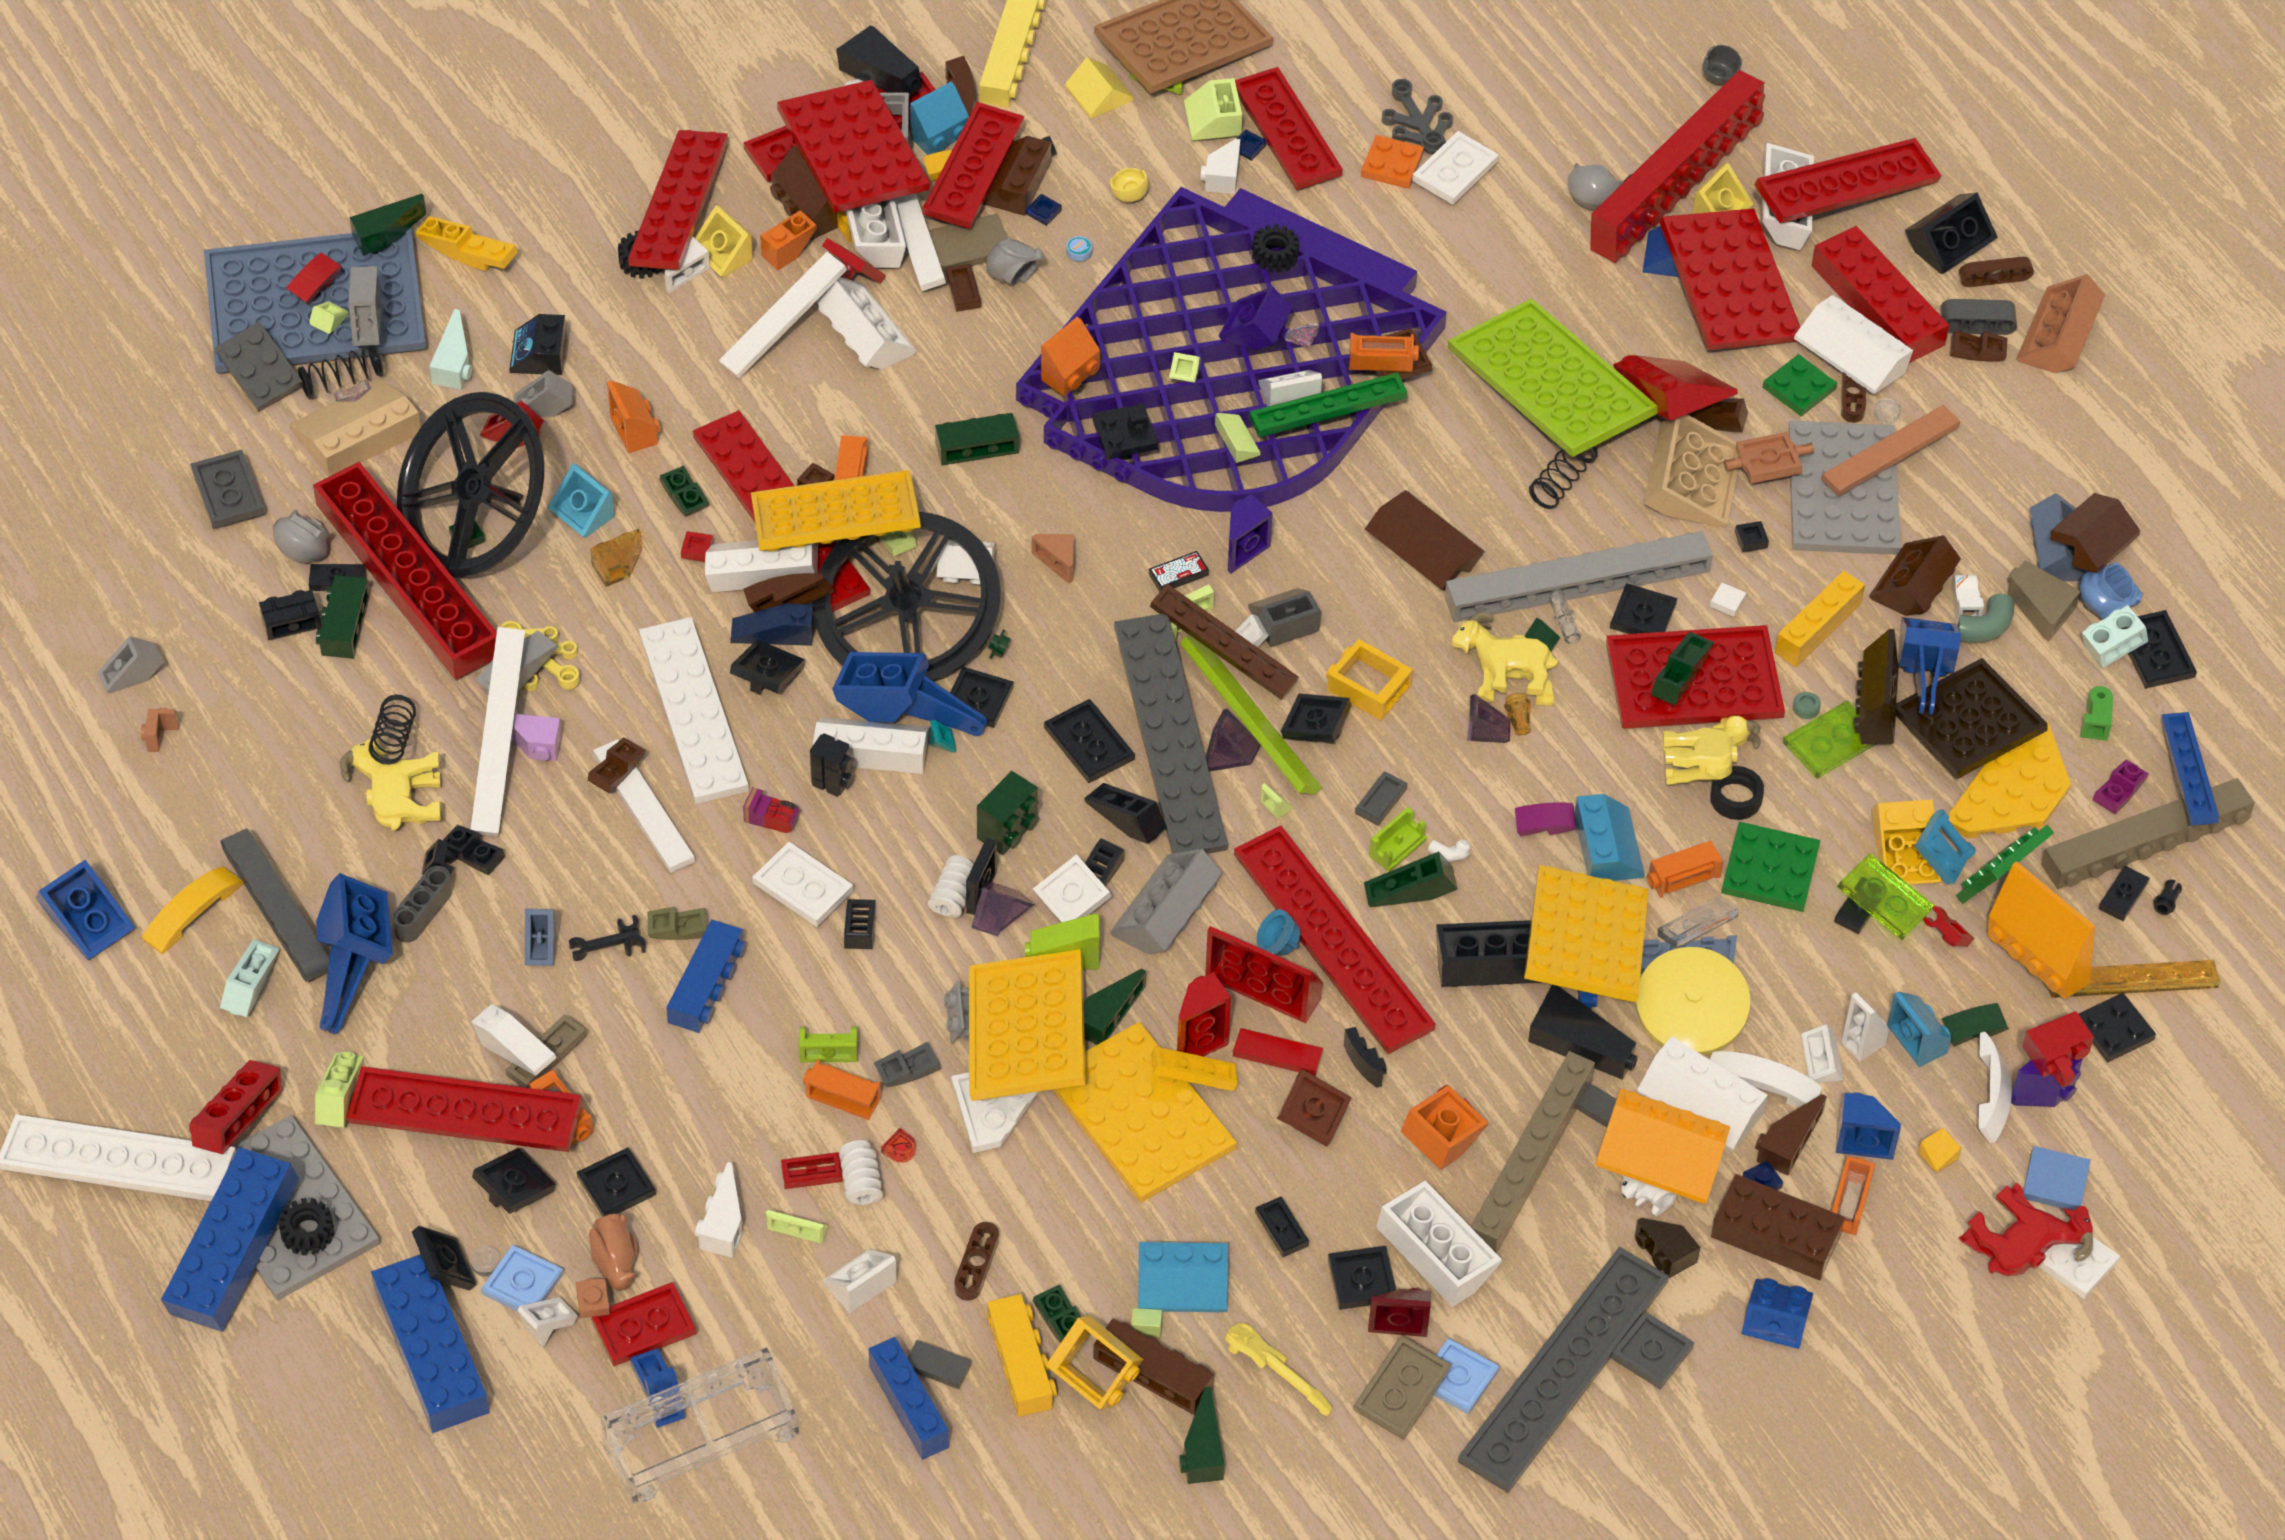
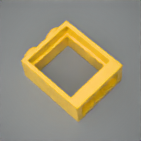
(1364, 699)
(1069, 1347)

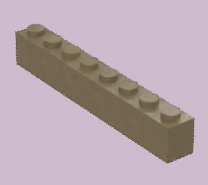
(2141, 836)
(1533, 1150)

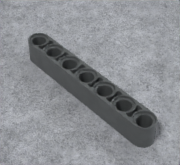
(276, 904)

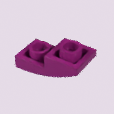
(2121, 786)
(1549, 817)

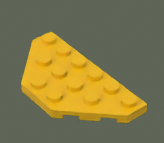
(2014, 790)

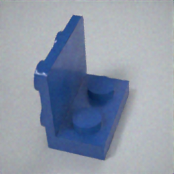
(1777, 1312)

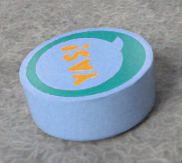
(1079, 248)

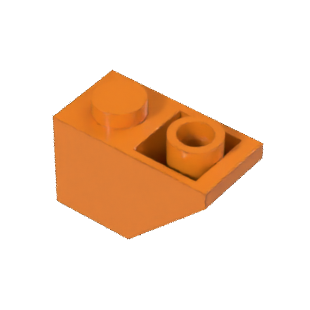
(787, 240)

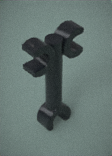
(627, 934)

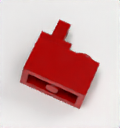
(2056, 1044)

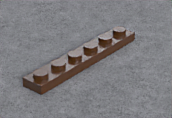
(1224, 641)

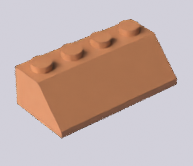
(2061, 324)

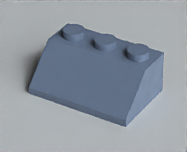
(2053, 556)

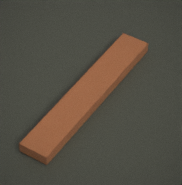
(1890, 450)

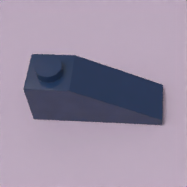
(776, 626)

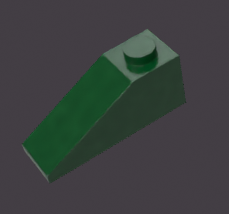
(384, 225)
(1413, 882)
(1109, 1006)
(1202, 1446)

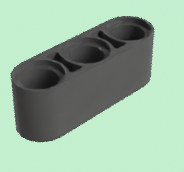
(1980, 315)
(422, 904)

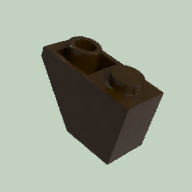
(1668, 1245)

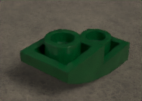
(682, 491)
(1971, 1022)
(1056, 1311)

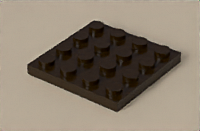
(1972, 718)

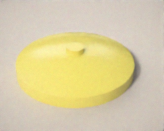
(1694, 999)

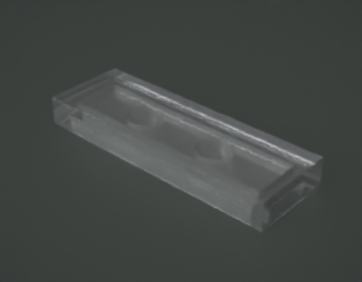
(1697, 922)

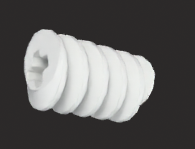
(950, 890)
(860, 1173)

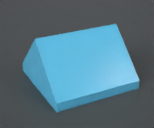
(582, 502)

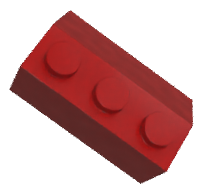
(1204, 1017)

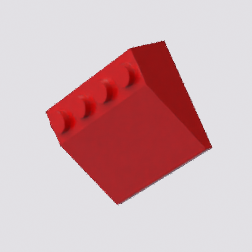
(1673, 384)
(1262, 975)

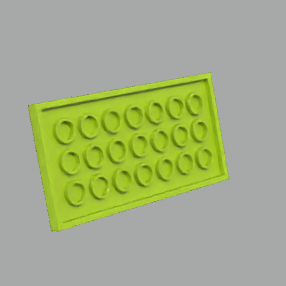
(1552, 377)

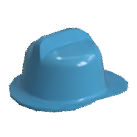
(1278, 933)

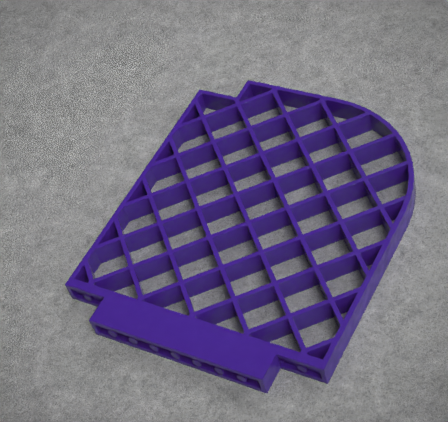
(1351, 268)

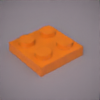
(1392, 161)

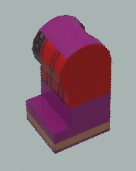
(769, 812)

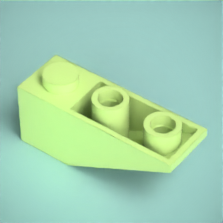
(337, 1089)

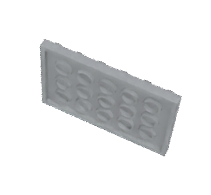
(1860, 518)
(279, 1267)

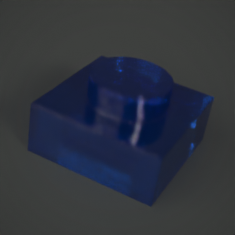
(1765, 1175)

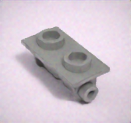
(957, 1006)

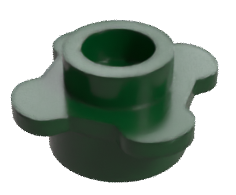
(998, 644)

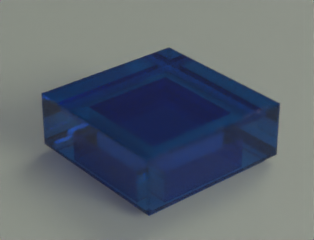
(1250, 144)
(1043, 209)

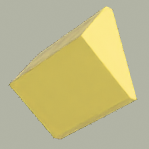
(1097, 88)
(1721, 193)
(726, 241)

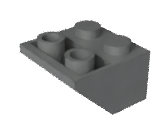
(1287, 615)

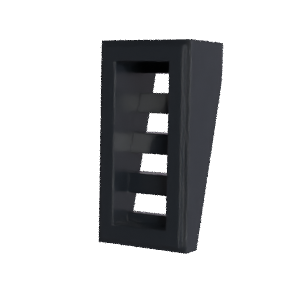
(1107, 854)
(859, 940)

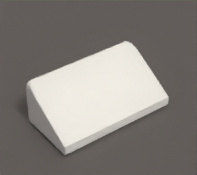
(1822, 1055)

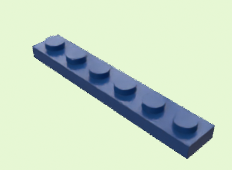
(2189, 768)

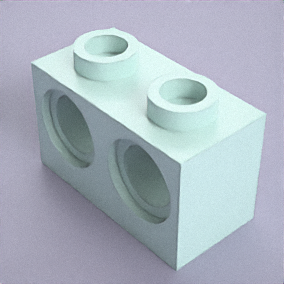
(2118, 640)

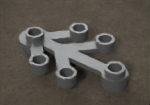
(1430, 139)

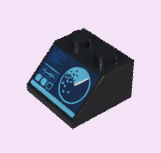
(539, 345)

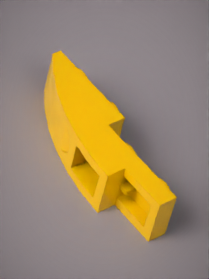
(463, 246)

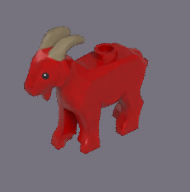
(2029, 1237)

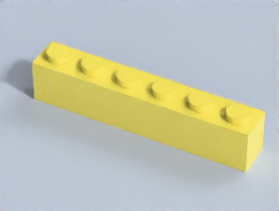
(1010, 51)

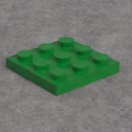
(2003, 862)
(1770, 866)

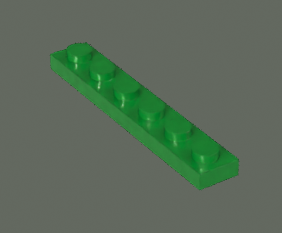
(1328, 404)

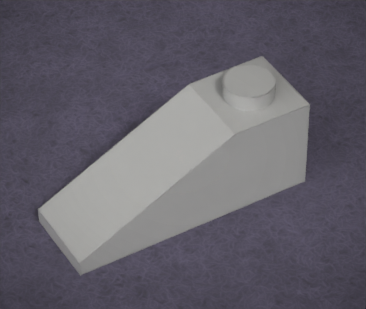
(536, 651)

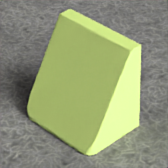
(327, 316)
(1185, 367)
(1274, 801)
(1147, 1321)

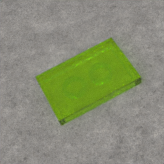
(1827, 740)
(1885, 896)

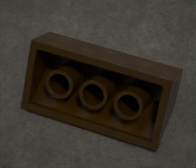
(1878, 691)

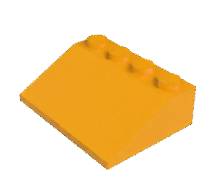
(2042, 932)
(1662, 1145)

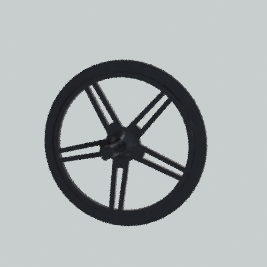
(473, 479)
(907, 596)

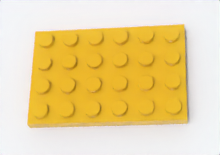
(835, 510)
(1587, 933)
(1026, 1025)
(1141, 1122)

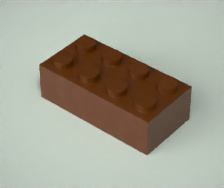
(1777, 1227)

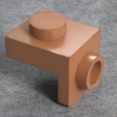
(156, 721)
(592, 1298)

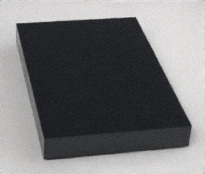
(2164, 655)
(1089, 740)

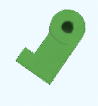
(2099, 717)

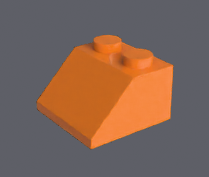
(1069, 357)
(632, 417)
(1443, 1126)

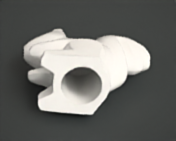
(1644, 1192)

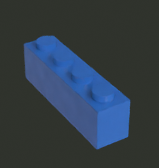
(705, 976)
(908, 1398)

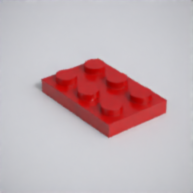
(644, 1324)

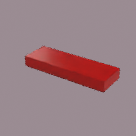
(1277, 1051)

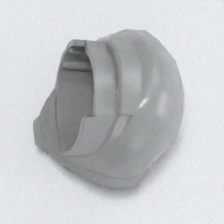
(1591, 185)
(1013, 261)
(301, 538)

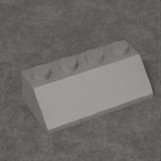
(1167, 901)

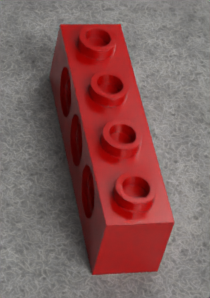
(235, 1107)

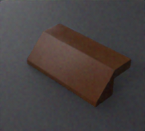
(2097, 531)
(1424, 539)

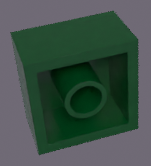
(1008, 812)

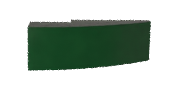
(1681, 668)

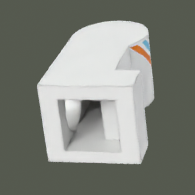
(1966, 595)

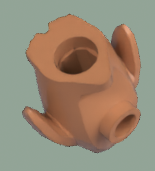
(613, 1250)

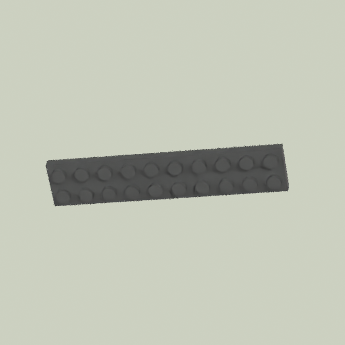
(1170, 734)
(1562, 1370)

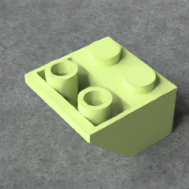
(1214, 110)

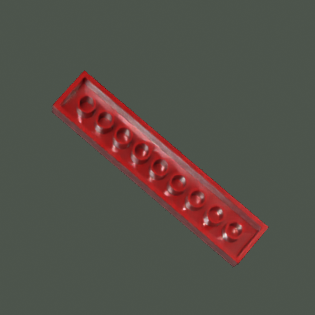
(1677, 166)
(406, 569)

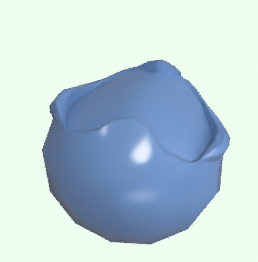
(2109, 590)

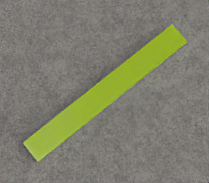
(1251, 716)

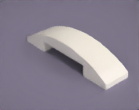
(1769, 1076)
(1995, 1113)

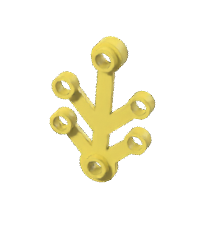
(562, 673)

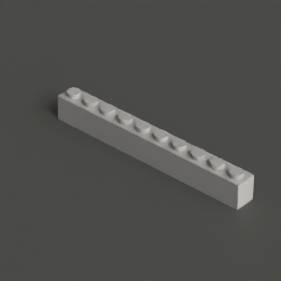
(1579, 575)

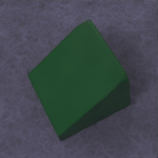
(1544, 633)

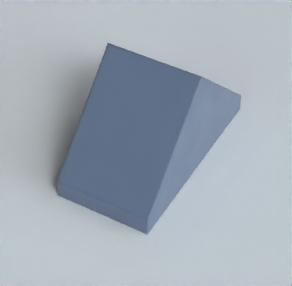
(540, 936)

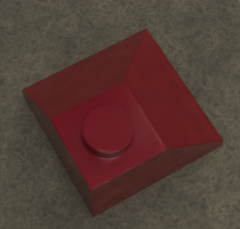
(1400, 1312)

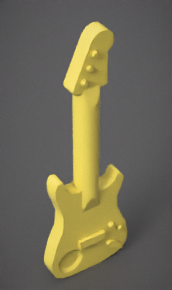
(1247, 1340)

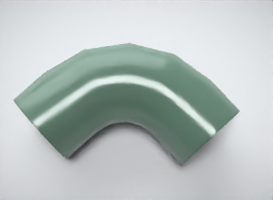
(1991, 624)

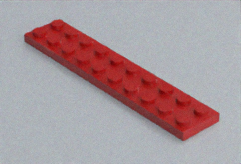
(750, 468)
(1335, 940)

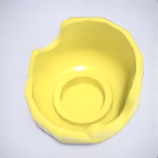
(1129, 184)

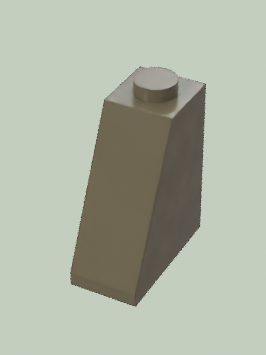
(2042, 598)

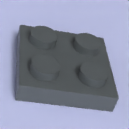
(1652, 1350)

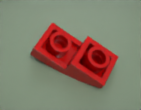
(313, 277)

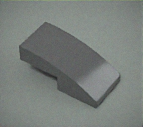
(910, 1066)

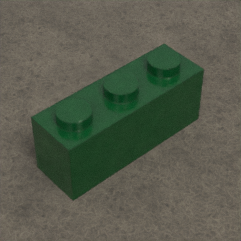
(977, 439)
(343, 616)

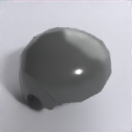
(1721, 64)

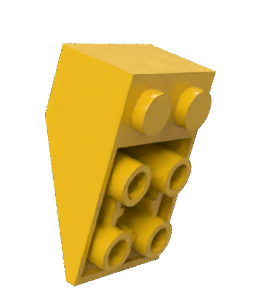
(1896, 833)

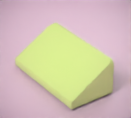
(1236, 436)
(796, 1226)

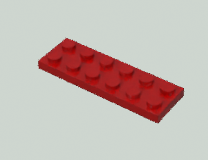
(1287, 128)
(973, 165)

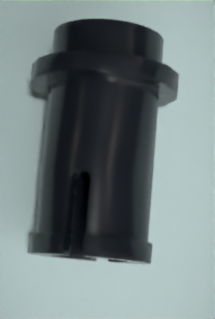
(2166, 900)

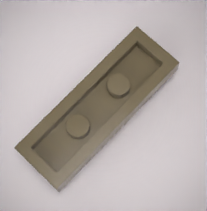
(560, 1040)

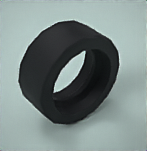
(1734, 809)

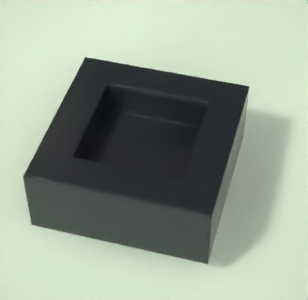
(1751, 536)

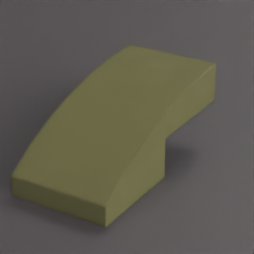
(675, 925)

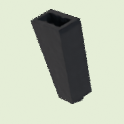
(877, 59)
(1569, 1025)

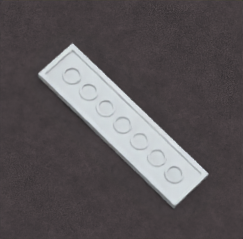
(693, 710)
(113, 1158)

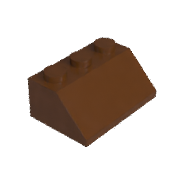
(1020, 175)
(799, 191)
(1916, 575)

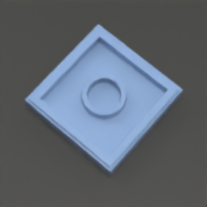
(521, 1279)
(1468, 1377)

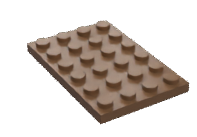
(1181, 39)

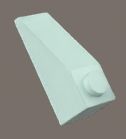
(451, 362)
(248, 978)

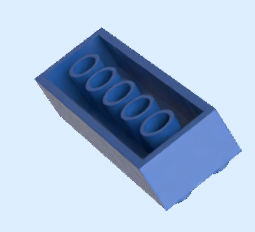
(230, 1239)
(430, 1344)

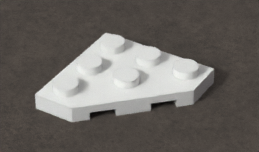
(988, 1120)

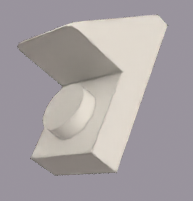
(545, 1316)

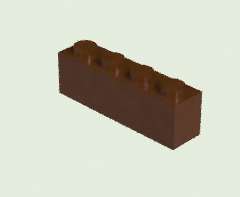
(1162, 1369)

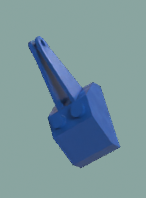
(1928, 647)
(889, 684)
(358, 930)

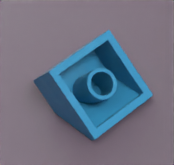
(937, 119)
(1918, 1028)

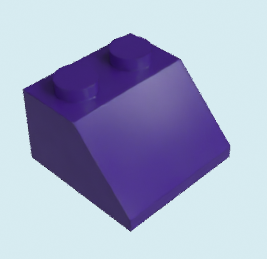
(1257, 320)
(1248, 531)
(2035, 1090)

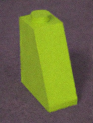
(1067, 936)

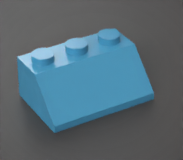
(1607, 838)
(1183, 1276)

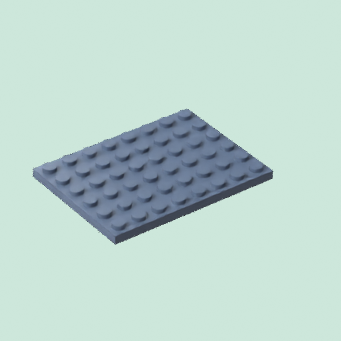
(251, 283)

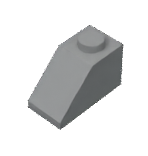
(546, 395)
(130, 665)

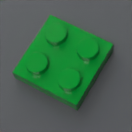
(1799, 385)

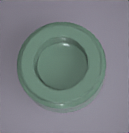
(1806, 705)

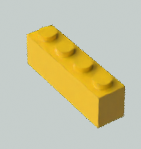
(1819, 618)
(1020, 1355)

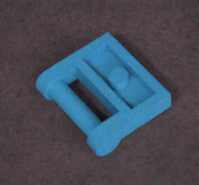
(1939, 852)

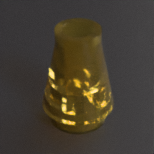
(1518, 711)

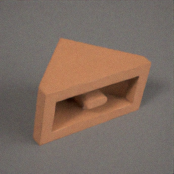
(1055, 552)

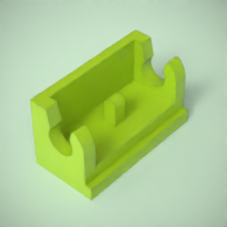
(1397, 840)
(828, 1046)

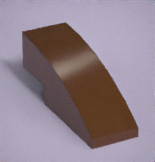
(960, 75)
(1724, 415)
(788, 589)

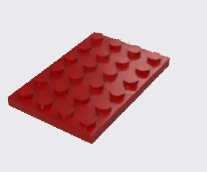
(853, 146)
(1730, 278)
(1733, 680)

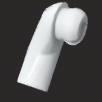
(1452, 853)

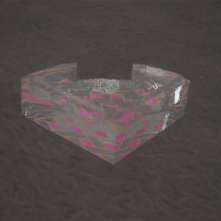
(1303, 334)
(353, 393)

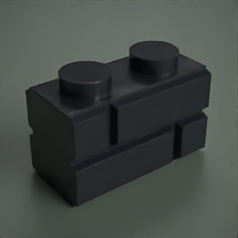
(290, 614)
(831, 765)

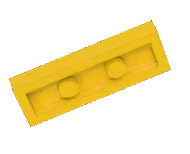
(1194, 1068)

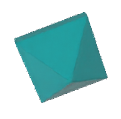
(941, 736)

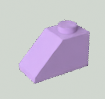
(537, 736)

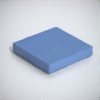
(2056, 1178)

